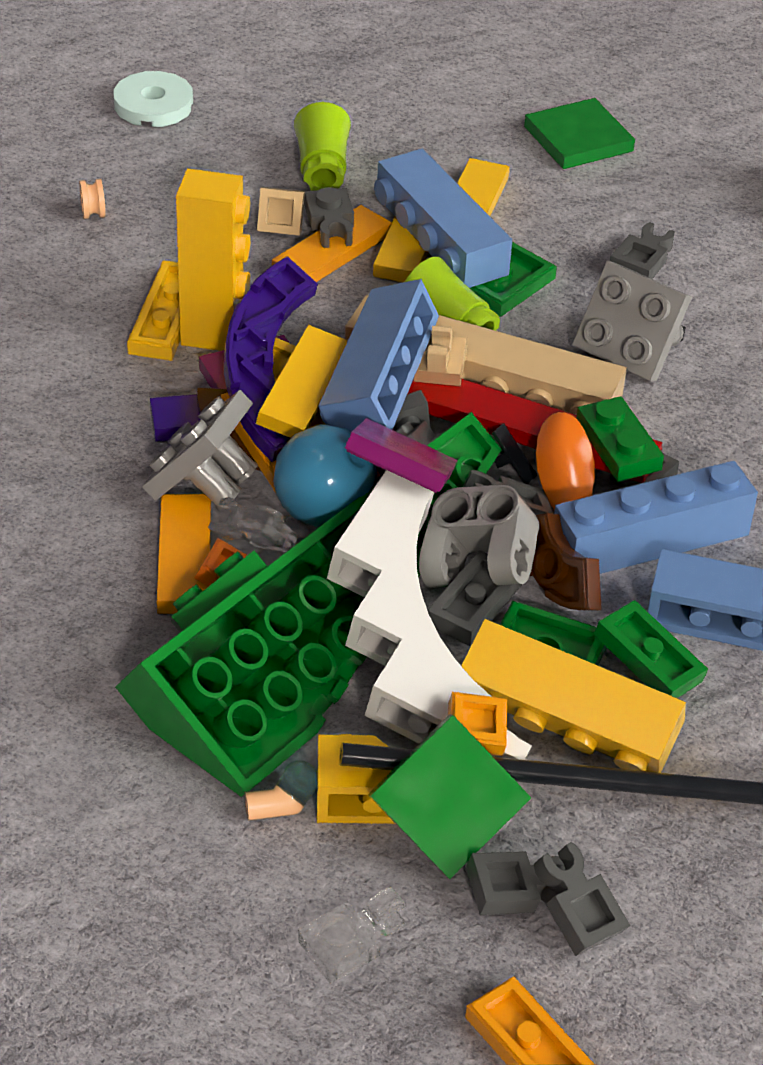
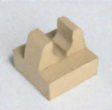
(280, 211)
(443, 358)

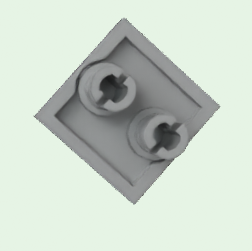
(632, 321)
(205, 453)

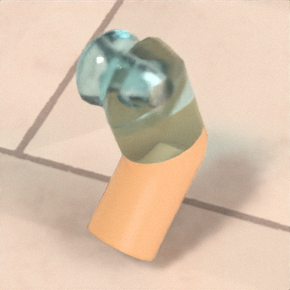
(288, 795)

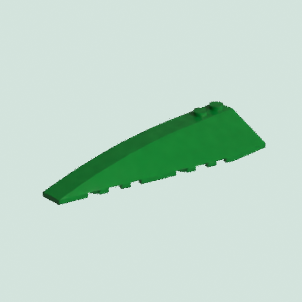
(271, 656)

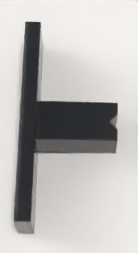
(512, 454)

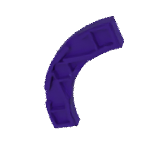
(252, 338)

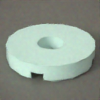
(153, 98)

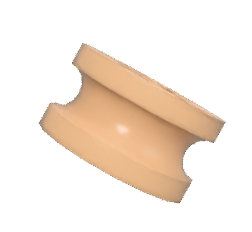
(92, 198)

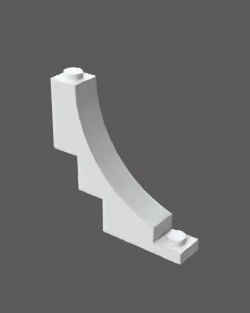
(392, 622)

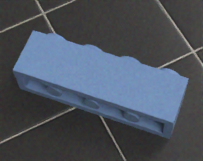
(443, 217)
(380, 357)
(665, 513)
(708, 599)

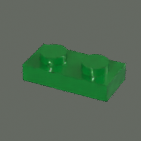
(620, 438)
(232, 575)
(650, 650)

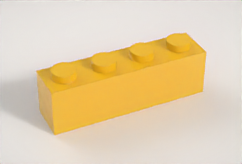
(210, 255)
(575, 699)

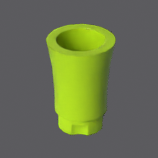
(322, 142)
(452, 296)

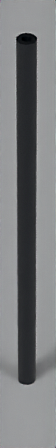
(581, 776)

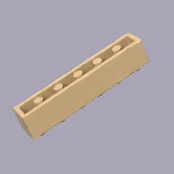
(530, 368)

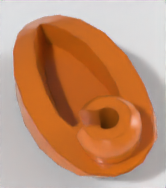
(564, 459)

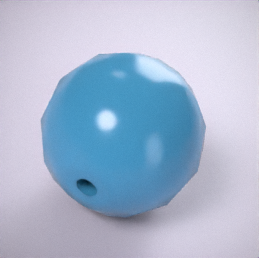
(319, 476)

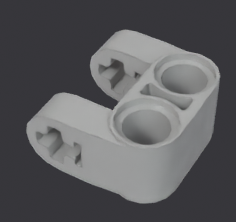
(475, 520)

